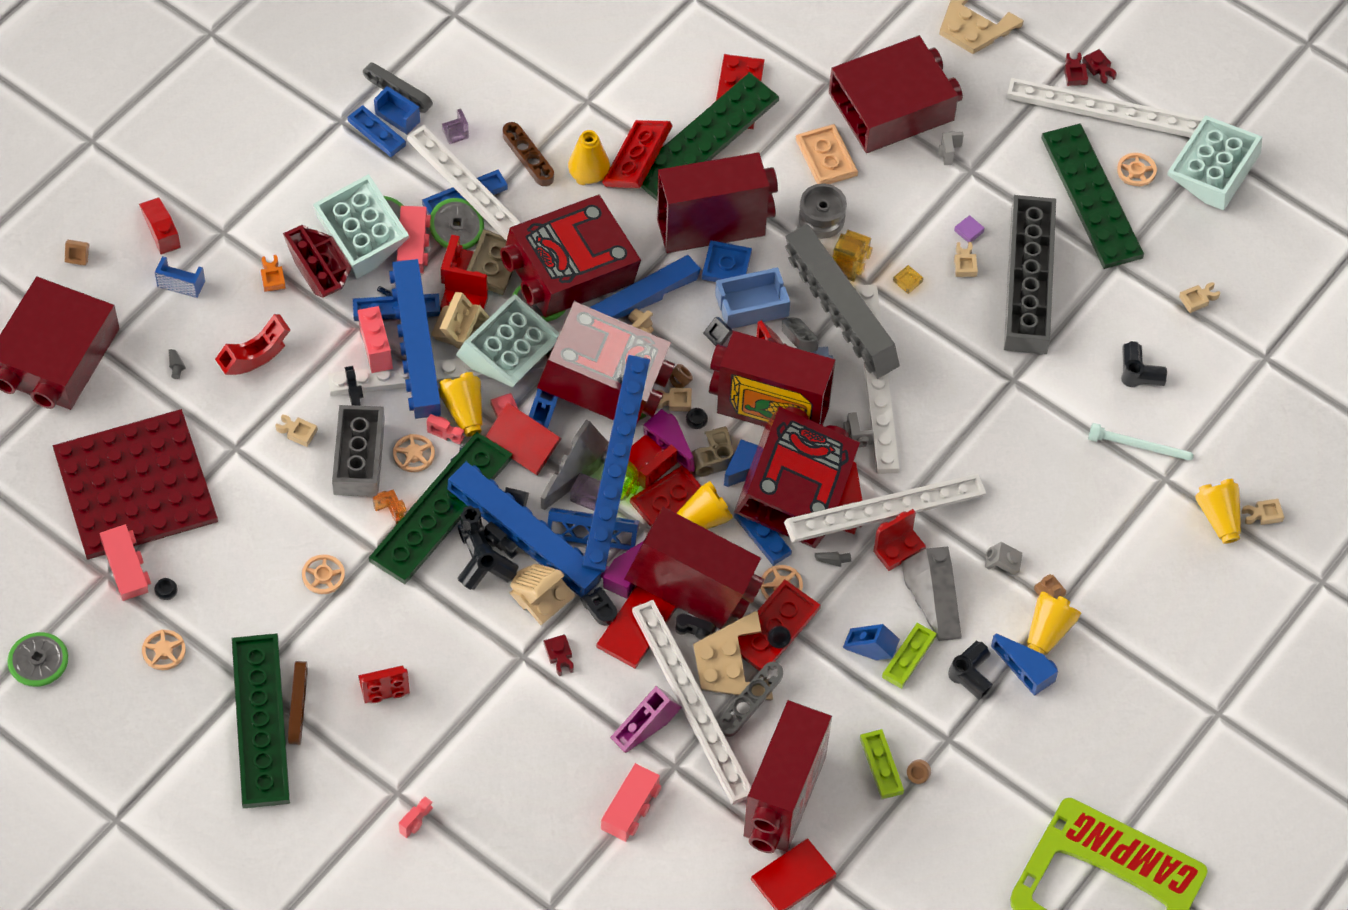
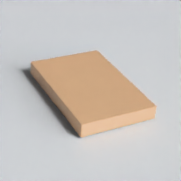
(826, 155)

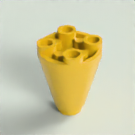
(589, 159)
(463, 401)
(706, 508)
(1222, 508)
(1050, 622)

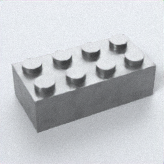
(358, 450)

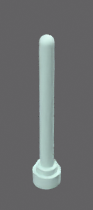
(1099, 433)

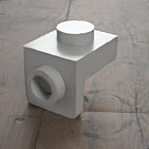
(950, 141)
(852, 427)
(1003, 557)

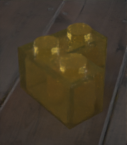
(851, 253)

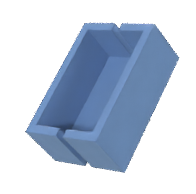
(752, 298)

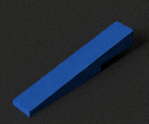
(650, 289)

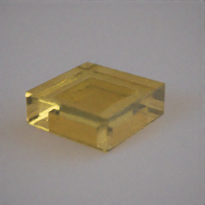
(908, 279)

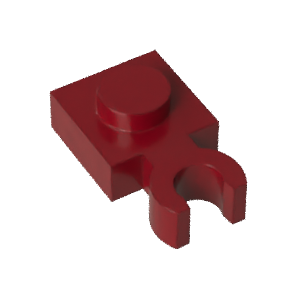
(1099, 64)
(1075, 71)
(560, 652)

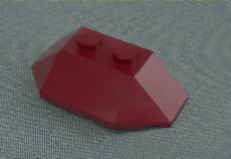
(318, 259)

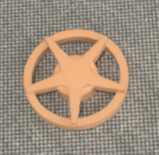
(1136, 169)
(413, 453)
(323, 574)
(779, 579)
(163, 649)

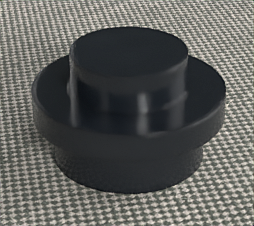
(696, 418)
(165, 589)
(779, 637)

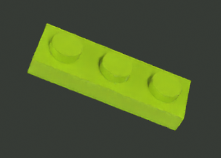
(909, 655)
(881, 764)

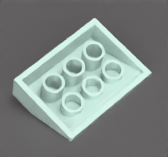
(1216, 161)
(361, 225)
(509, 343)

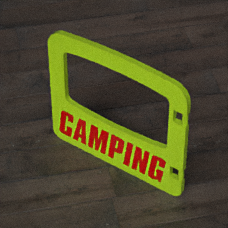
(1116, 849)

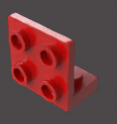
(455, 256)
(471, 284)
(651, 460)
(897, 540)
(384, 684)

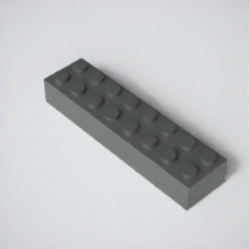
(1030, 274)
(841, 301)

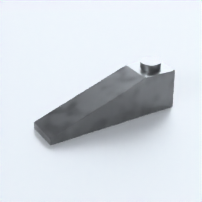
(585, 458)
(932, 584)

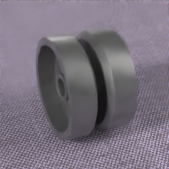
(823, 210)

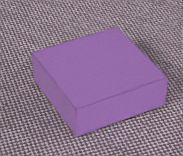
(969, 229)

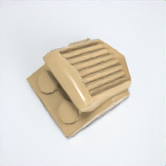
(458, 321)
(541, 591)

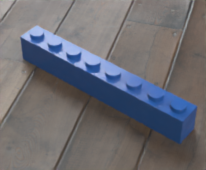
(416, 339)
(522, 527)

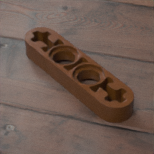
(527, 154)
(297, 702)

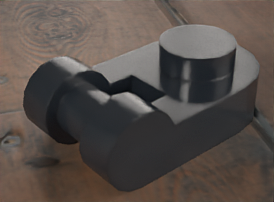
(603, 612)
(693, 625)

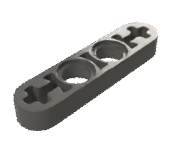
(383, 78)
(800, 334)
(748, 697)

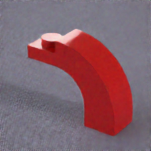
(247, 356)

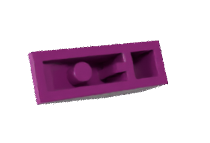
(665, 431)
(614, 574)
(646, 719)

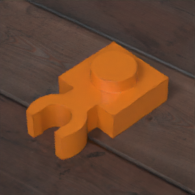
(272, 275)

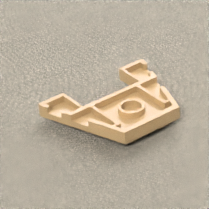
(973, 30)
(720, 658)

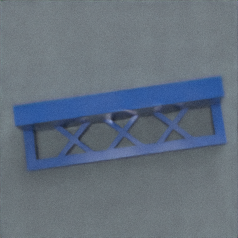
(585, 519)

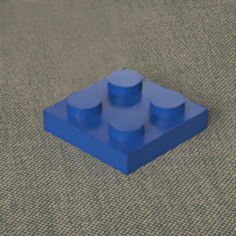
(725, 261)

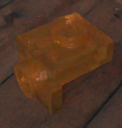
(389, 499)

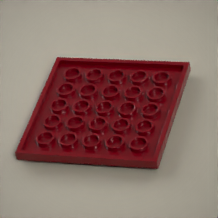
(137, 478)

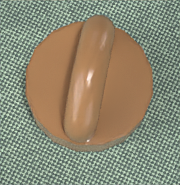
(682, 374)
(918, 771)

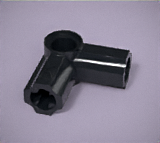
(1136, 372)
(472, 530)
(478, 568)
(970, 677)

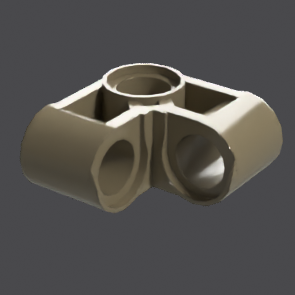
(708, 459)

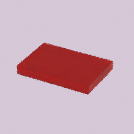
(524, 438)
(668, 492)
(793, 876)

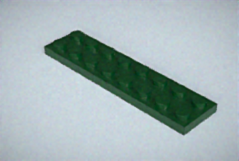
(714, 128)
(1092, 196)
(435, 512)
(260, 721)

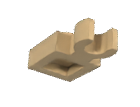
(965, 262)
(1198, 298)
(677, 399)
(298, 431)
(1266, 511)

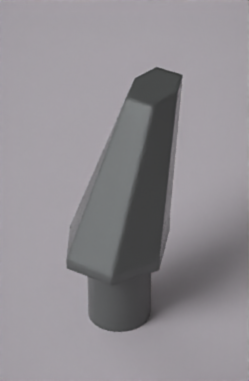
(176, 364)
(833, 558)

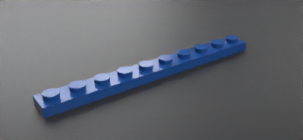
(616, 463)

